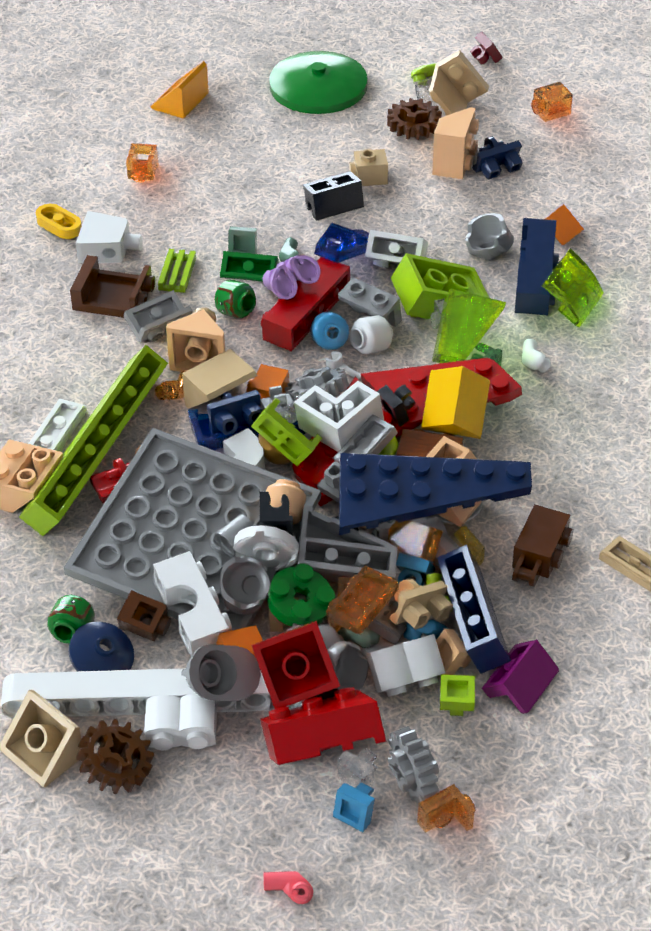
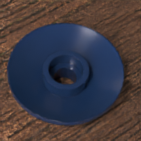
(89, 656)

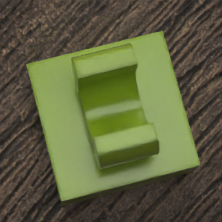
(457, 694)

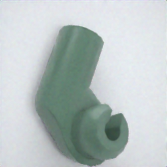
(364, 640)

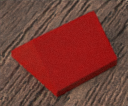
(295, 665)

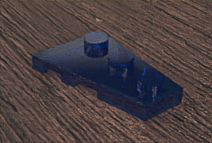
(341, 243)

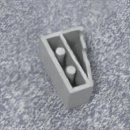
(343, 554)

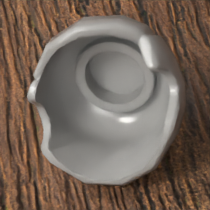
(349, 665)

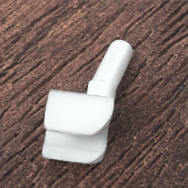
(337, 362)

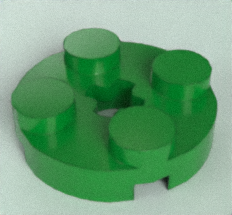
(299, 580)

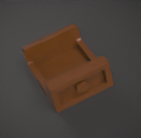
(109, 291)

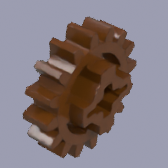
(413, 118)
(115, 756)

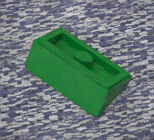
(246, 265)

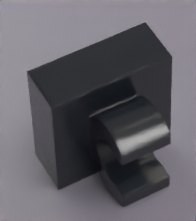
(397, 403)

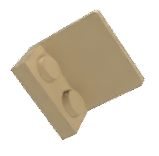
(456, 83)

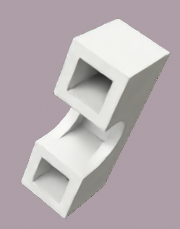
(183, 581)

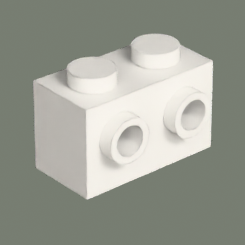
(390, 248)

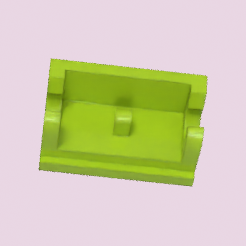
(284, 434)

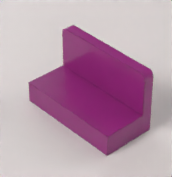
(524, 676)

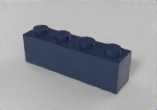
(473, 609)

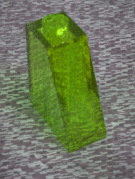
(463, 324)

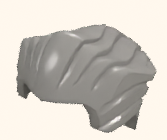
(488, 236)
(243, 585)

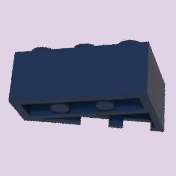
(535, 265)

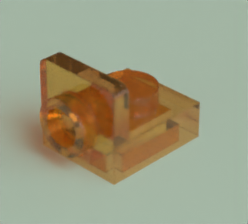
(443, 806)

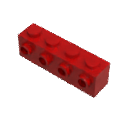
(291, 319)

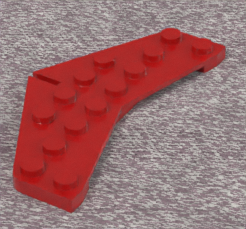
(416, 379)

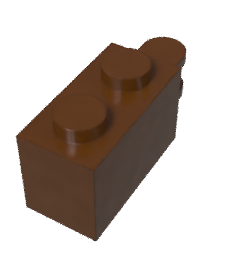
(541, 544)

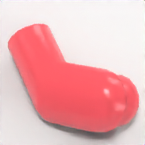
(291, 883)

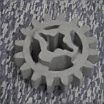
(329, 380)
(413, 764)

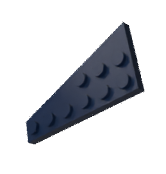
(416, 487)

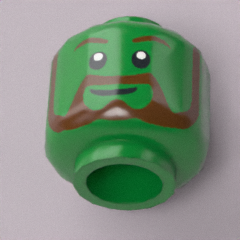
(235, 299)
(68, 615)

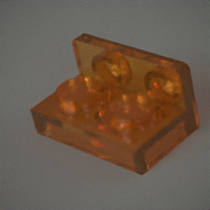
(361, 600)

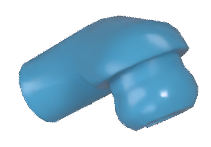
(432, 627)

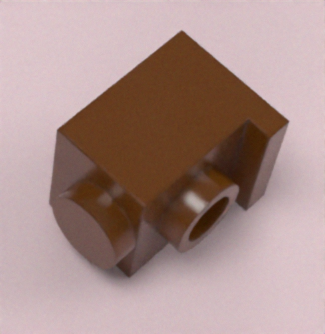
(140, 607)

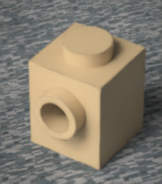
(370, 166)

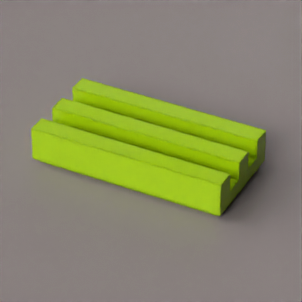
(179, 257)

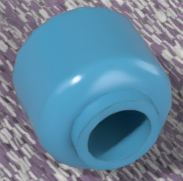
(320, 327)

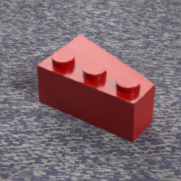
(321, 726)

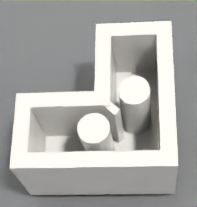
(337, 417)

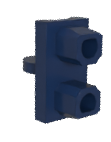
(496, 154)
(233, 412)

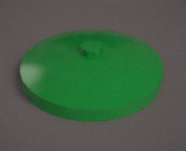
(318, 82)

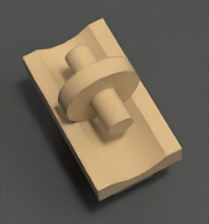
(420, 602)

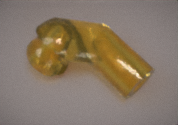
(465, 537)

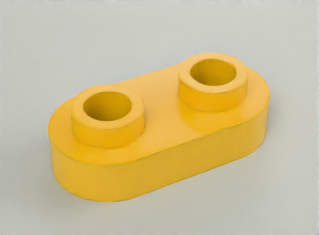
(58, 221)

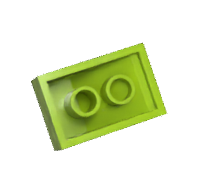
(424, 279)

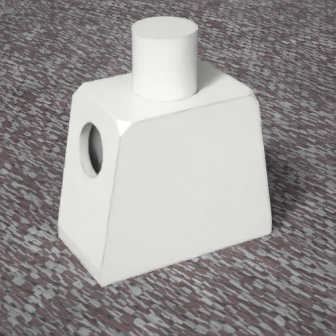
(106, 238)

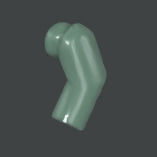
(288, 249)

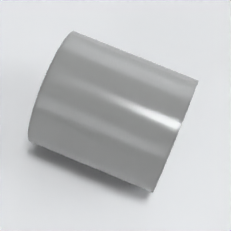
(226, 536)

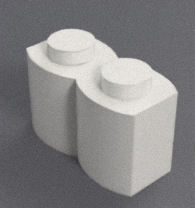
(406, 664)
(180, 722)

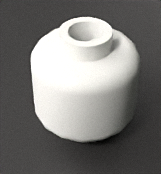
(371, 334)

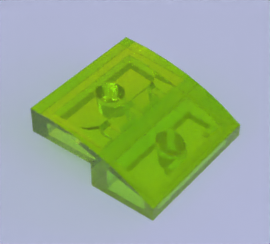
(574, 287)

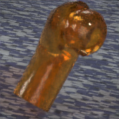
(170, 389)

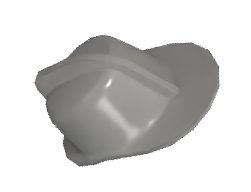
(222, 672)

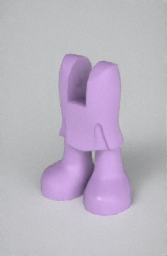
(284, 277)

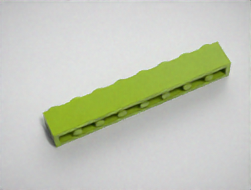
(93, 441)

